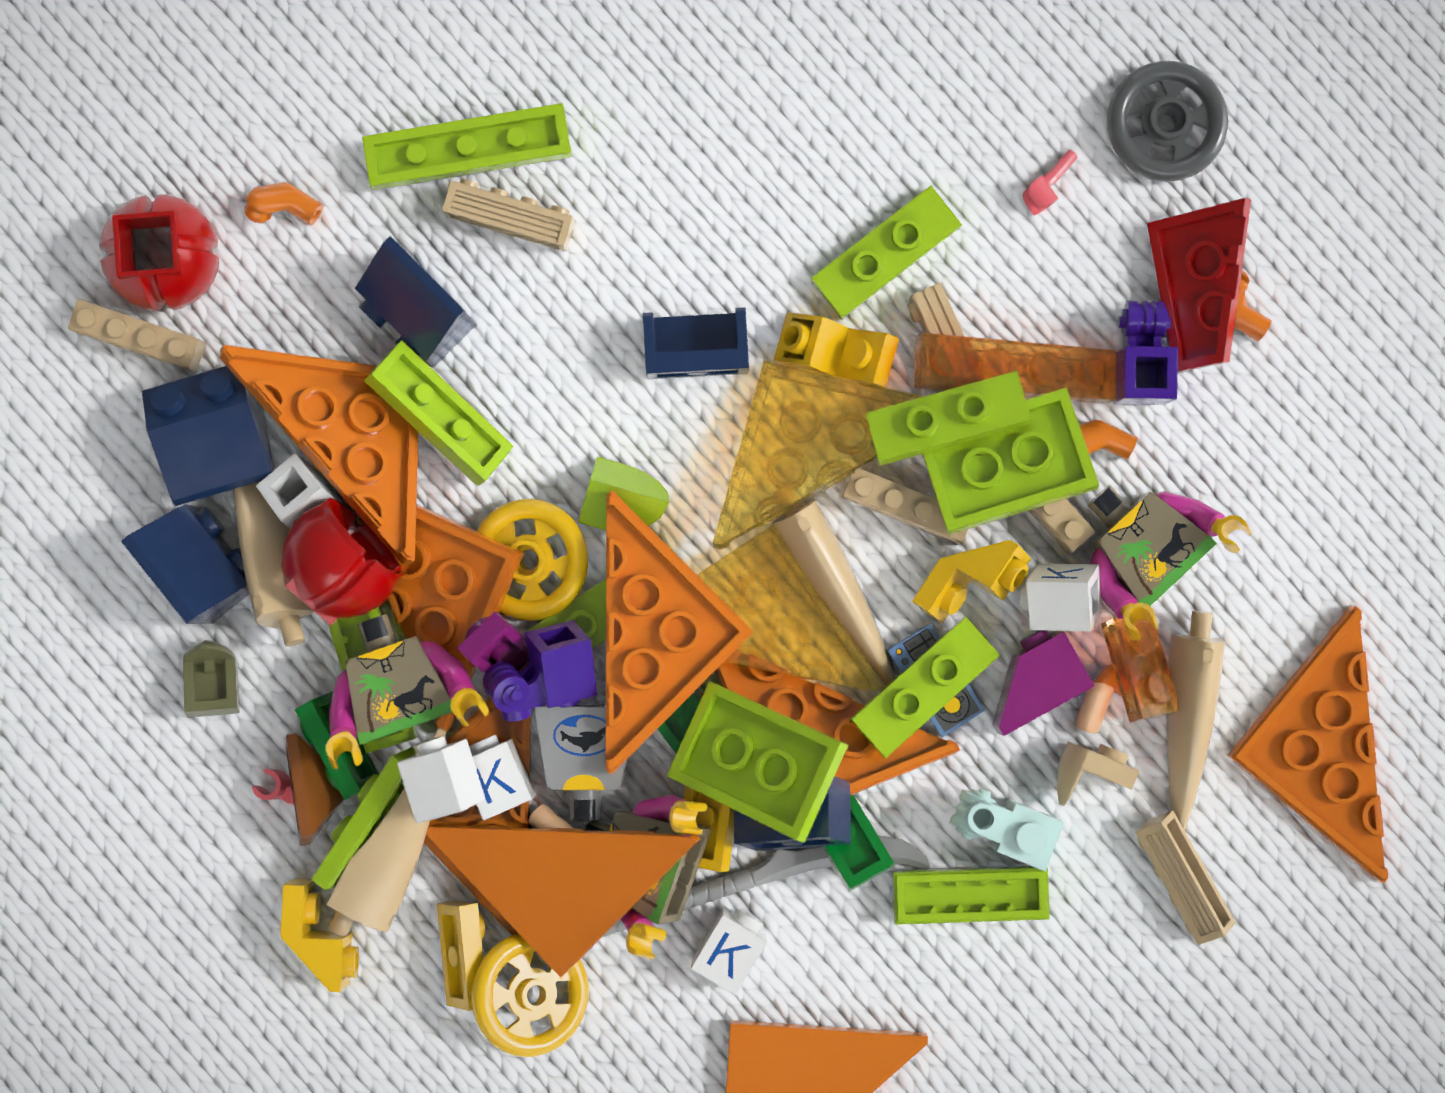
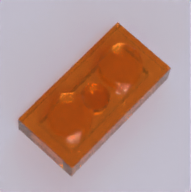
(1140, 670)

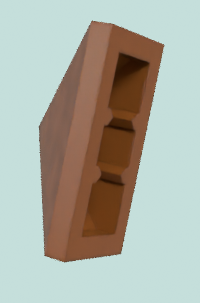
(312, 792)

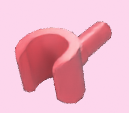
(1039, 193)
(282, 790)

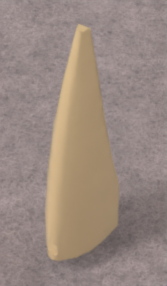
(261, 548)
(830, 572)
(1196, 675)
(380, 870)

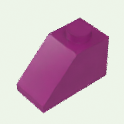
(1039, 680)

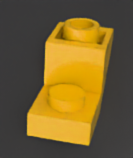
(836, 350)
(992, 567)
(323, 952)

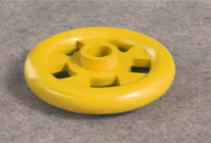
(569, 568)
(490, 996)

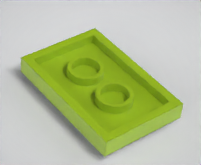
(1013, 468)
(757, 761)

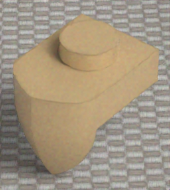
(1105, 763)

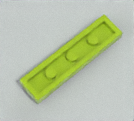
(467, 146)

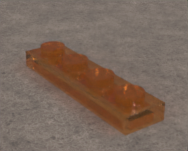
(955, 361)

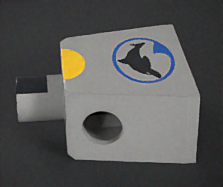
(575, 756)

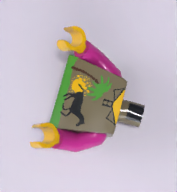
(1152, 547)
(395, 689)
(669, 895)

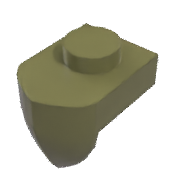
(210, 680)

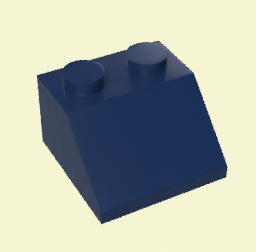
(412, 303)
(207, 435)
(190, 563)

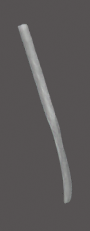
(784, 864)

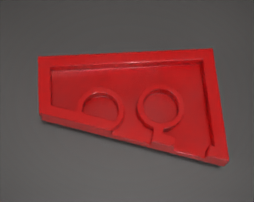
(1199, 279)

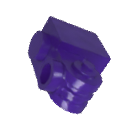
(1143, 367)
(556, 676)

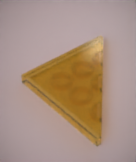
(797, 442)
(789, 618)

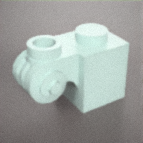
(1013, 829)

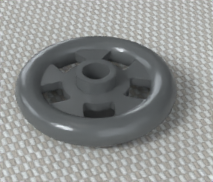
(1186, 159)

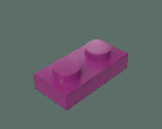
(494, 641)

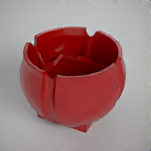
(192, 252)
(337, 565)

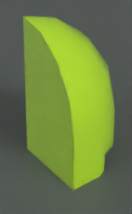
(635, 487)

